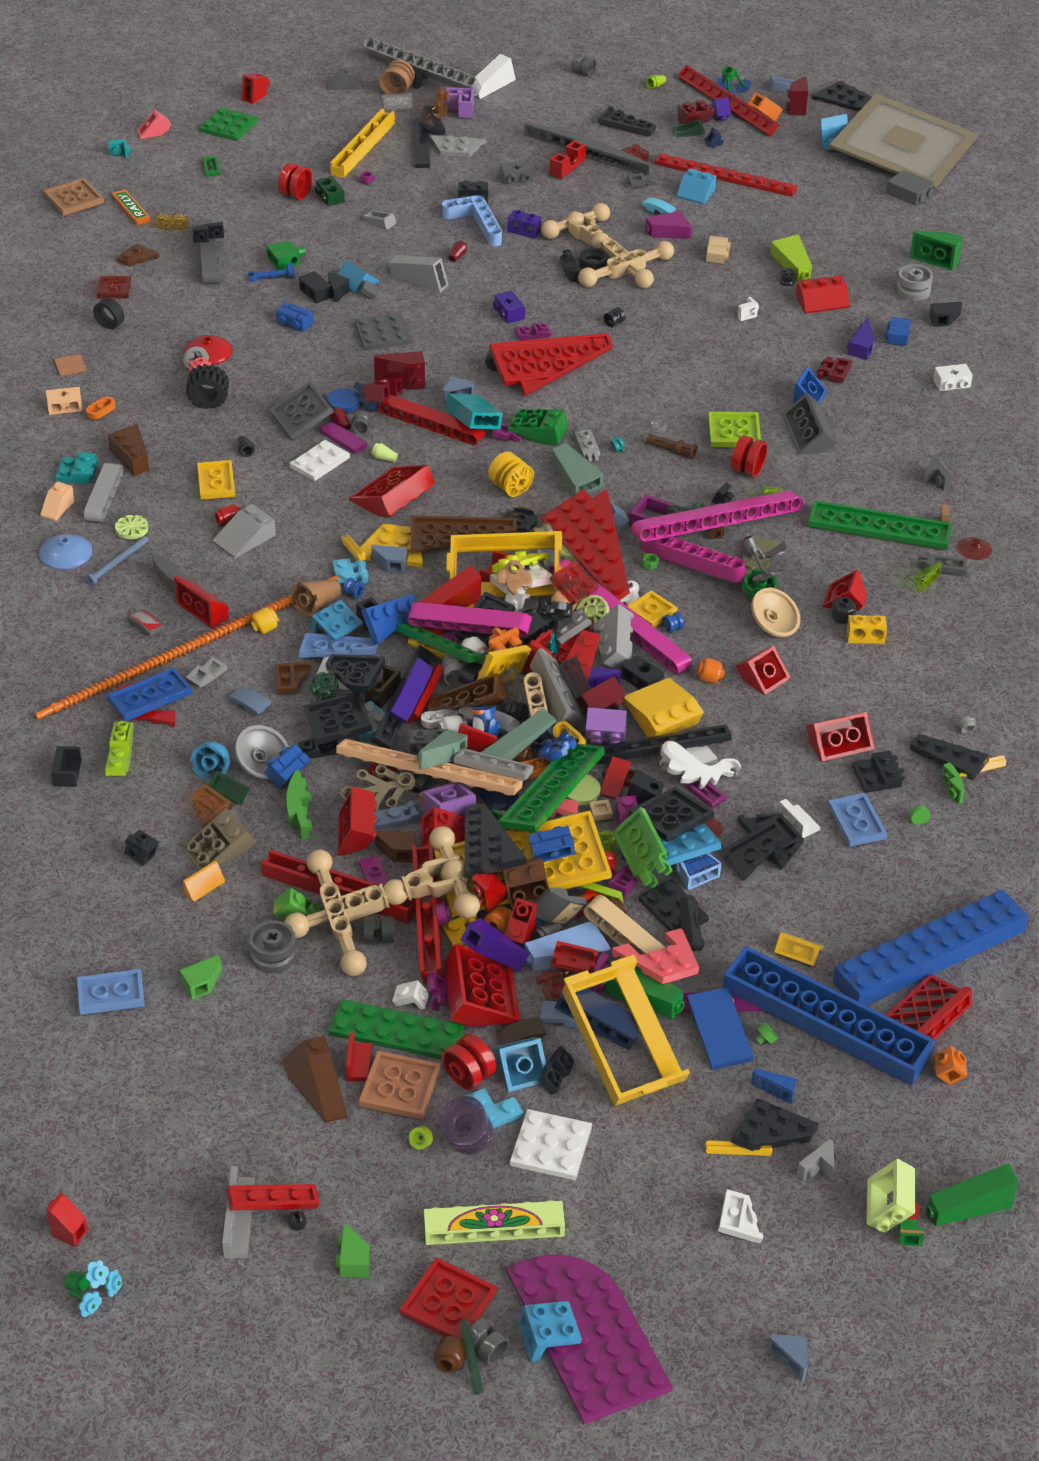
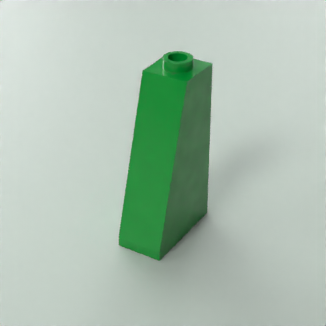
(664, 998)
(974, 1197)

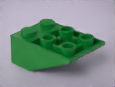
(540, 425)

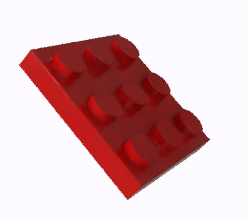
(447, 1297)

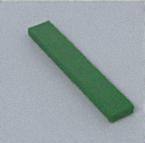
(440, 643)

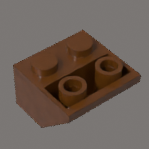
(525, 881)

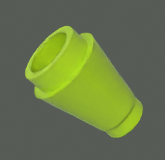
(655, 81)

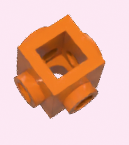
(950, 1065)

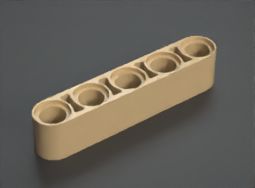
(620, 926)

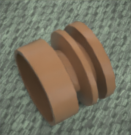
(397, 77)

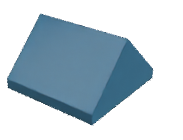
(356, 276)

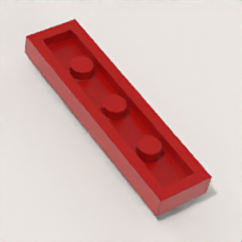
(427, 692)
(272, 1197)

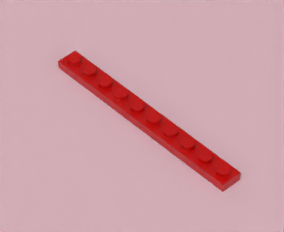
(737, 106)
(727, 175)

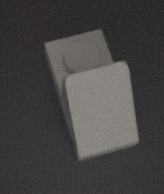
(820, 1159)

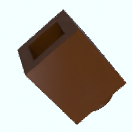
(396, 845)

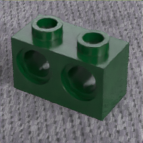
(330, 191)

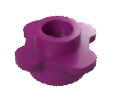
(366, 177)

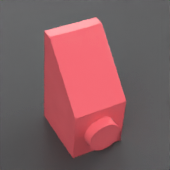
(154, 125)

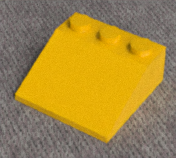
(663, 708)

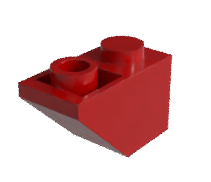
(489, 890)
(521, 921)
(66, 1220)

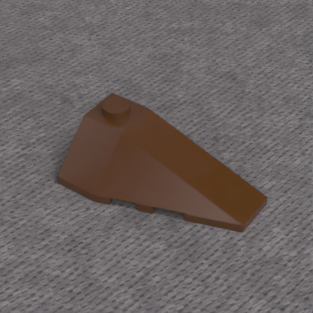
(480, 693)
(315, 1076)

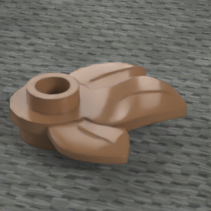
(514, 579)

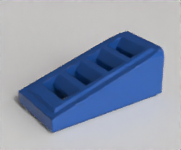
(775, 1084)

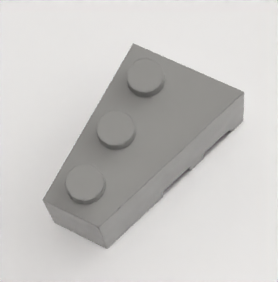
(615, 636)

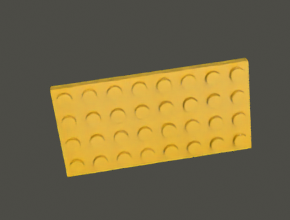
(584, 867)

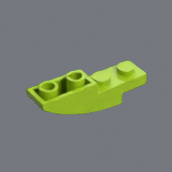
(120, 749)

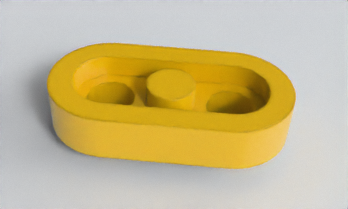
(563, 726)

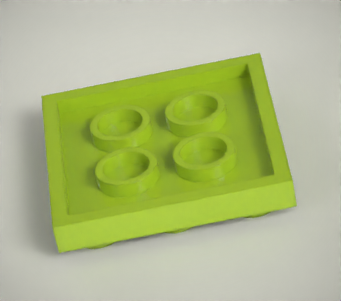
(728, 427)

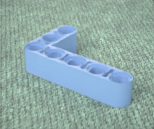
(479, 209)

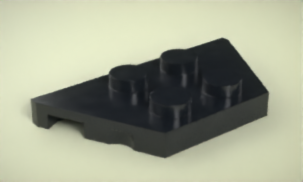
(787, 847)

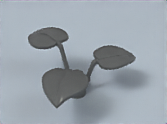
(751, 548)

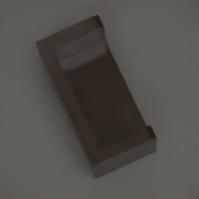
(385, 688)

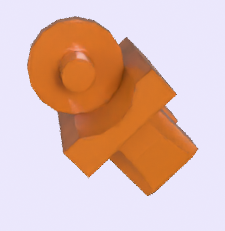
(503, 639)

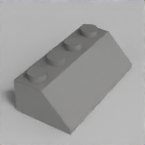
(556, 690)

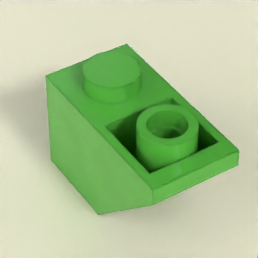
(293, 902)
(201, 977)
(354, 1255)

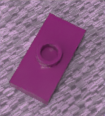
(373, 870)

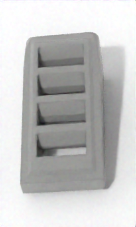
(382, 219)

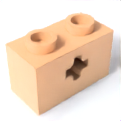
(64, 400)

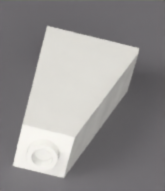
(495, 75)

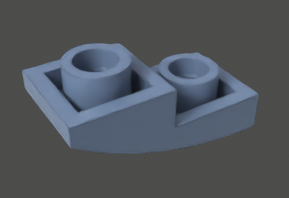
(250, 699)
(552, 1015)

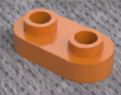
(100, 408)

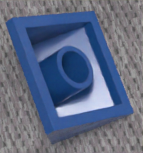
(809, 384)

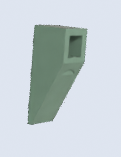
(442, 749)

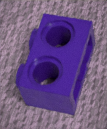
(524, 224)

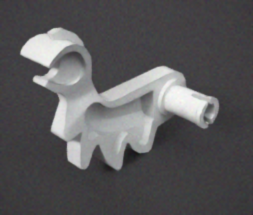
(680, 761)

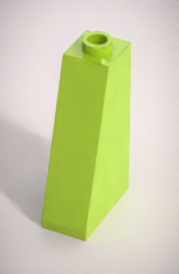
(792, 255)

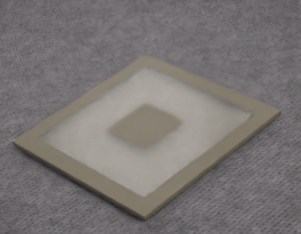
(904, 139)

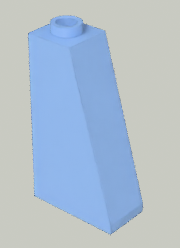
(583, 935)

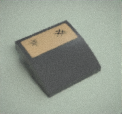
(558, 907)

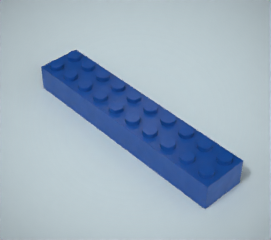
(930, 948)
(829, 1015)

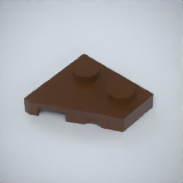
(291, 676)

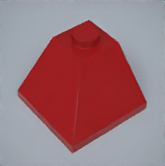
(847, 586)
(764, 670)

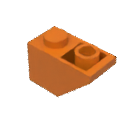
(765, 106)

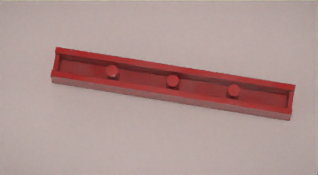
(296, 873)
(427, 921)

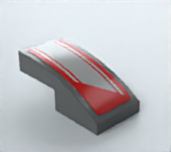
(146, 622)

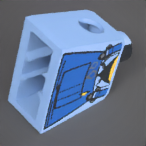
(698, 870)

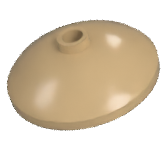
(775, 612)

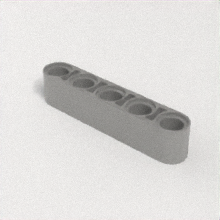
(103, 492)

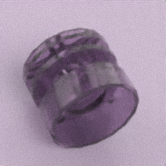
(465, 1114)

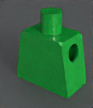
(284, 253)

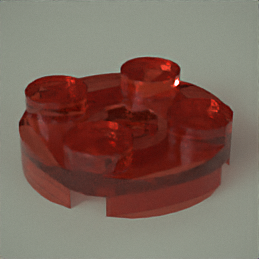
(638, 152)

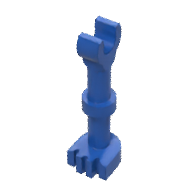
(253, 275)

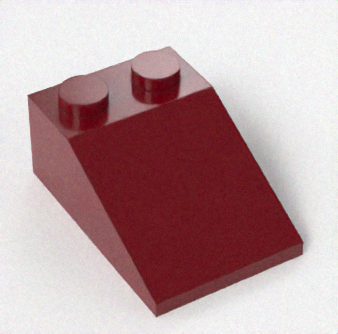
(405, 365)

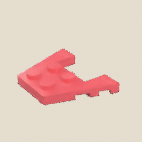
(667, 963)

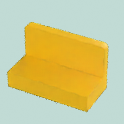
(797, 948)

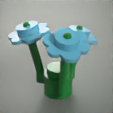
(95, 1276)

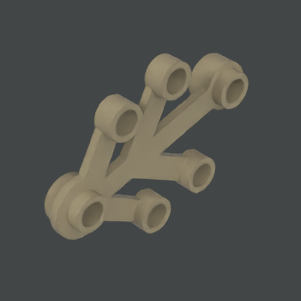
(381, 787)

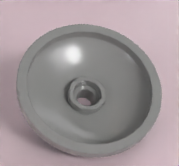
(258, 742)

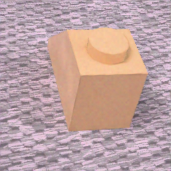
(57, 501)

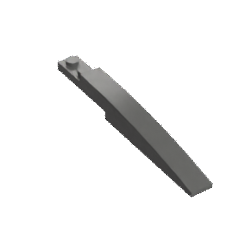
(594, 149)

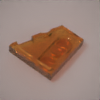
(441, 96)
(209, 803)

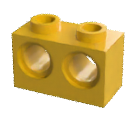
(866, 629)

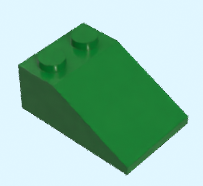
(937, 248)

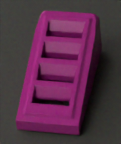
(617, 882)

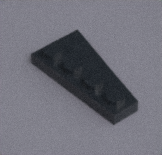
(963, 759)

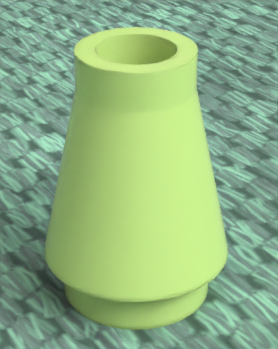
(382, 452)

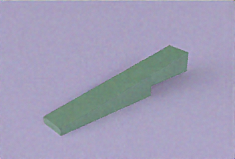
(519, 738)

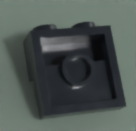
(469, 189)
(879, 772)

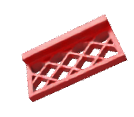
(940, 1018)

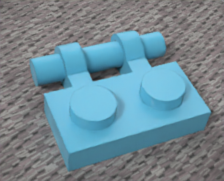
(344, 569)

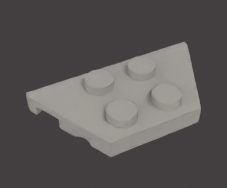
(457, 145)

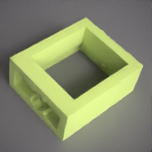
(897, 1178)

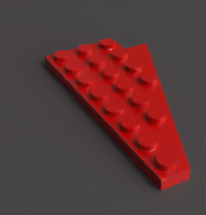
(545, 360)
(592, 538)

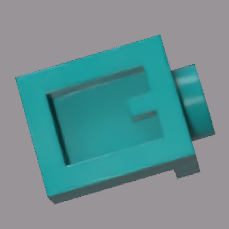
(119, 147)

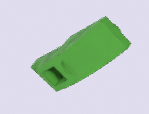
(298, 805)

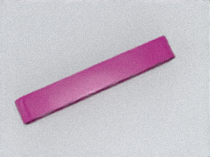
(697, 558)
(467, 618)

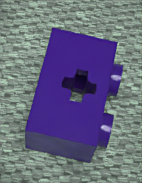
(509, 306)

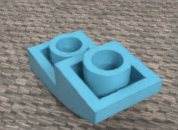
(654, 204)

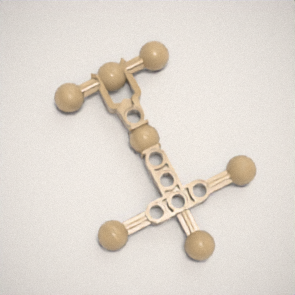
(619, 261)
(394, 892)

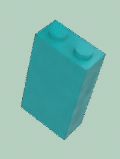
(474, 411)

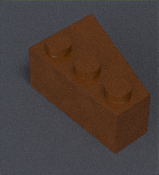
(129, 449)

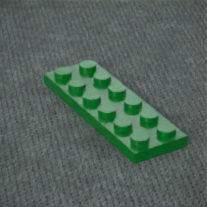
(394, 1029)

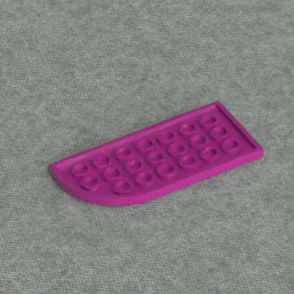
(614, 1360)

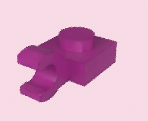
(438, 988)

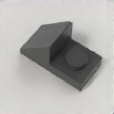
(937, 473)

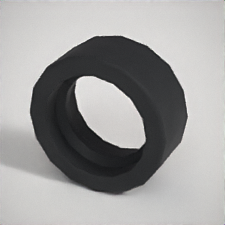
(593, 253)
(115, 309)

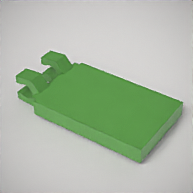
(642, 847)

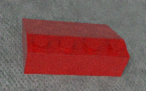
(394, 489)
(479, 989)

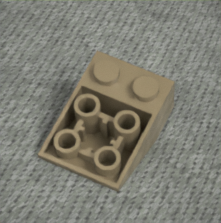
(219, 841)

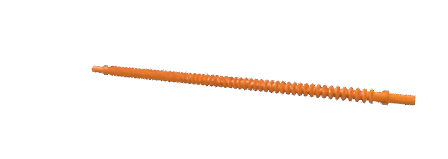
(182, 649)

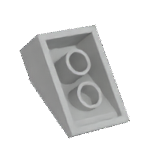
(245, 531)

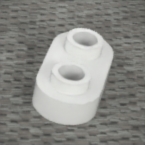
(431, 718)

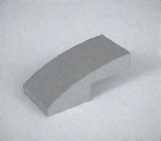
(204, 675)

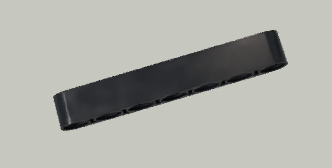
(539, 624)

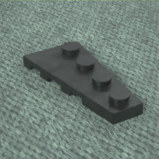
(626, 122)

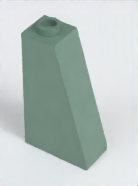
(576, 470)

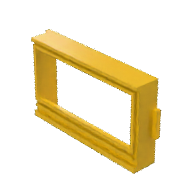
(506, 542)
(645, 1019)

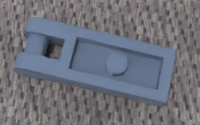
(396, 816)

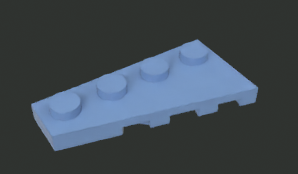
(323, 646)

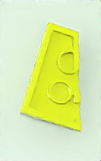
(521, 556)

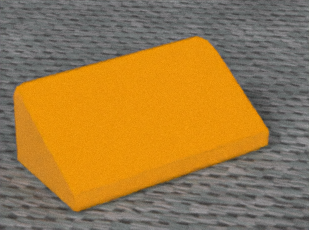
(203, 881)

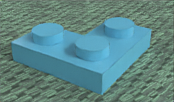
(501, 1112)

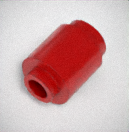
(226, 513)

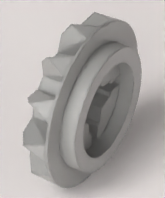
(190, 355)

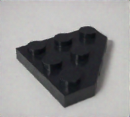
(355, 671)
(772, 1126)

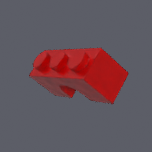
(561, 165)

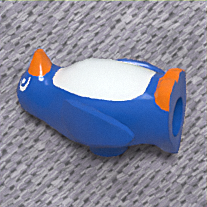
(485, 720)

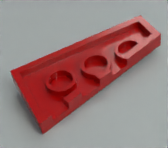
(585, 651)

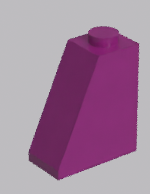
(668, 226)

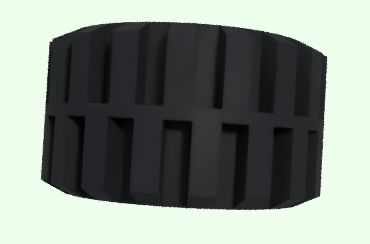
(207, 376)

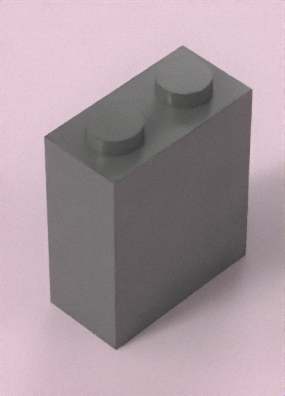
(910, 187)

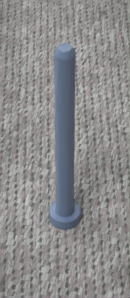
(91, 579)

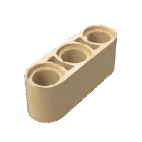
(534, 692)

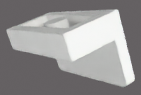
(798, 818)

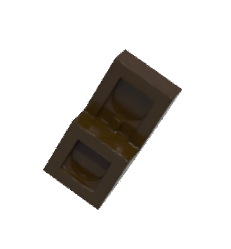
(522, 1030)

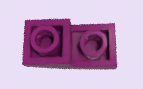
(537, 331)
(602, 963)

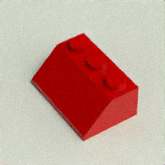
(822, 294)
(200, 602)
(841, 736)
(356, 821)

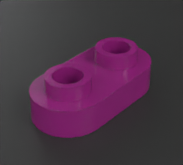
(443, 911)

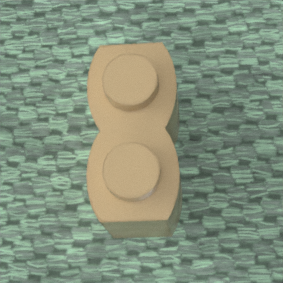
(718, 249)

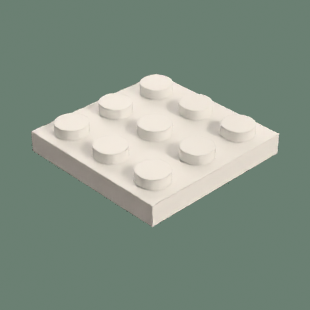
(551, 1144)

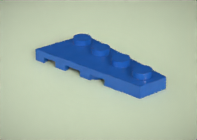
(385, 617)

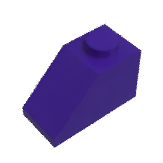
(722, 109)

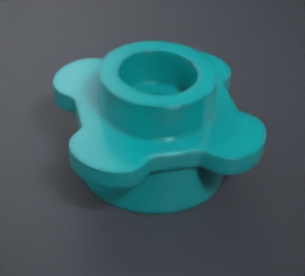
(617, 443)

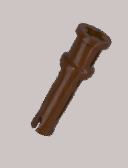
(680, 447)

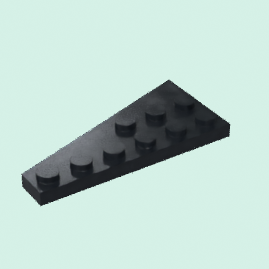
(843, 95)
(487, 843)

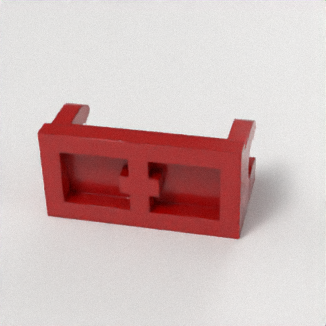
(573, 957)

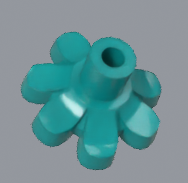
(552, 645)

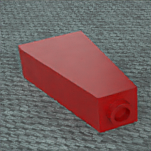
(458, 591)

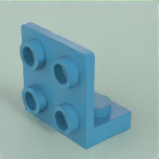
(830, 128)
(335, 620)
(547, 1326)

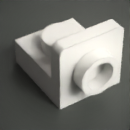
(748, 310)

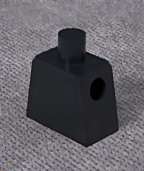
(644, 787)

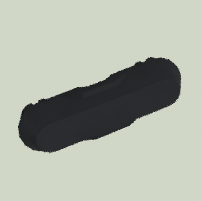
(569, 265)
(515, 709)
(689, 922)

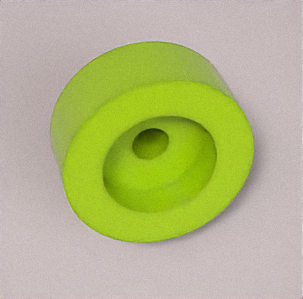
(420, 1137)

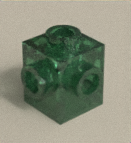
(324, 686)

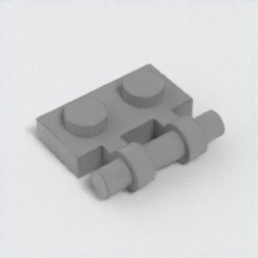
(571, 625)

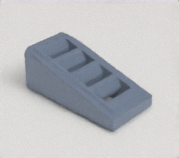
(779, 84)

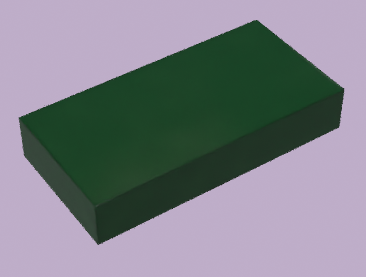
(229, 787)

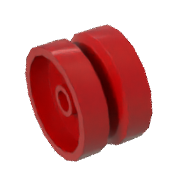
(295, 181)
(749, 456)
(468, 1061)

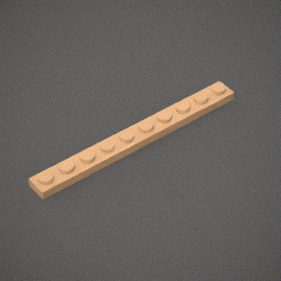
(448, 771)

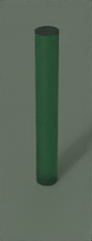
(471, 1356)

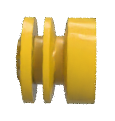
(510, 474)

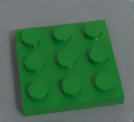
(228, 124)

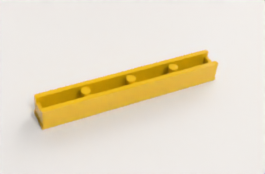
(362, 143)

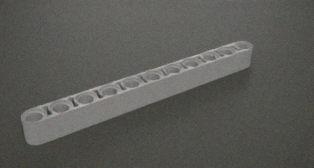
(426, 66)

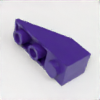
(862, 341)
(493, 944)

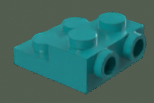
(78, 469)

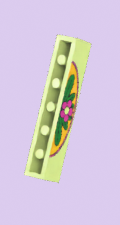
(494, 1222)

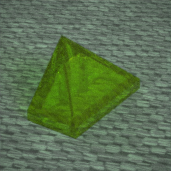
(927, 576)

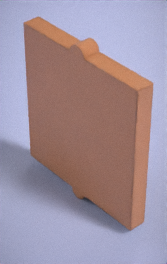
(70, 365)

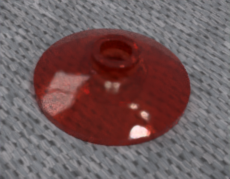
(974, 548)

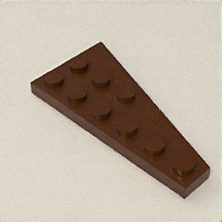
(436, 531)

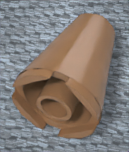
(314, 595)

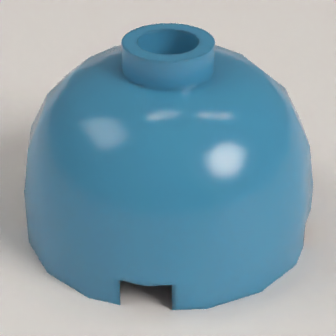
(208, 756)

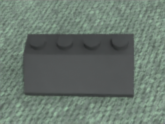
(809, 426)

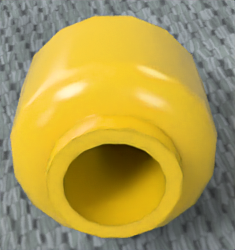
(264, 620)

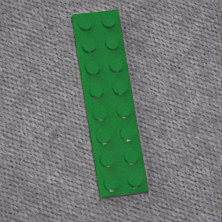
(880, 524)
(551, 788)

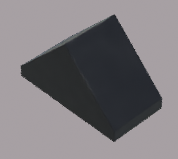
(339, 284)

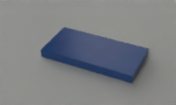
(149, 694)
(719, 1028)

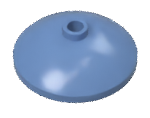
(65, 551)

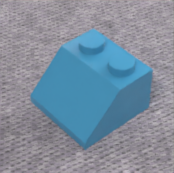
(696, 186)
(520, 1062)

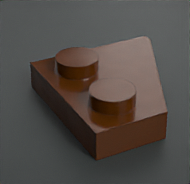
(136, 254)

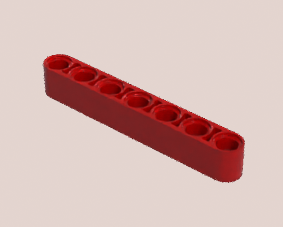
(430, 419)

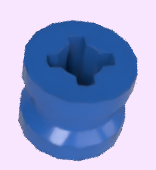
(353, 588)
(673, 622)

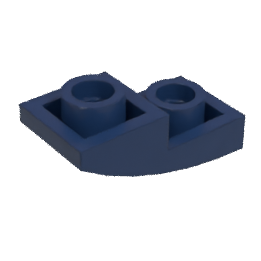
(369, 405)

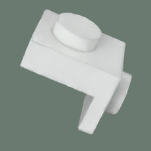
(518, 599)
(411, 993)

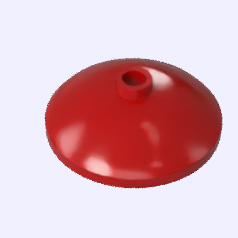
(216, 347)

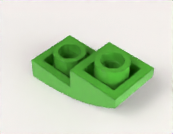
(955, 784)

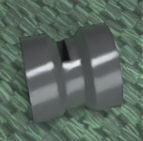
(360, 422)

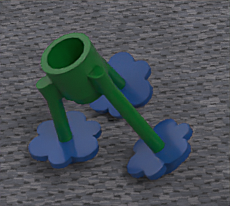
(728, 75)

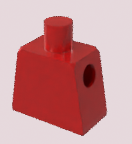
(254, 87)

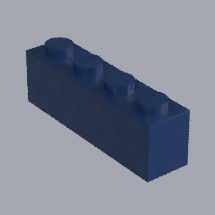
(604, 1017)

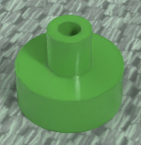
(767, 1033)

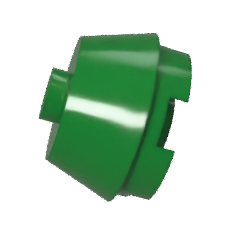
(751, 588)

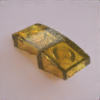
(172, 222)

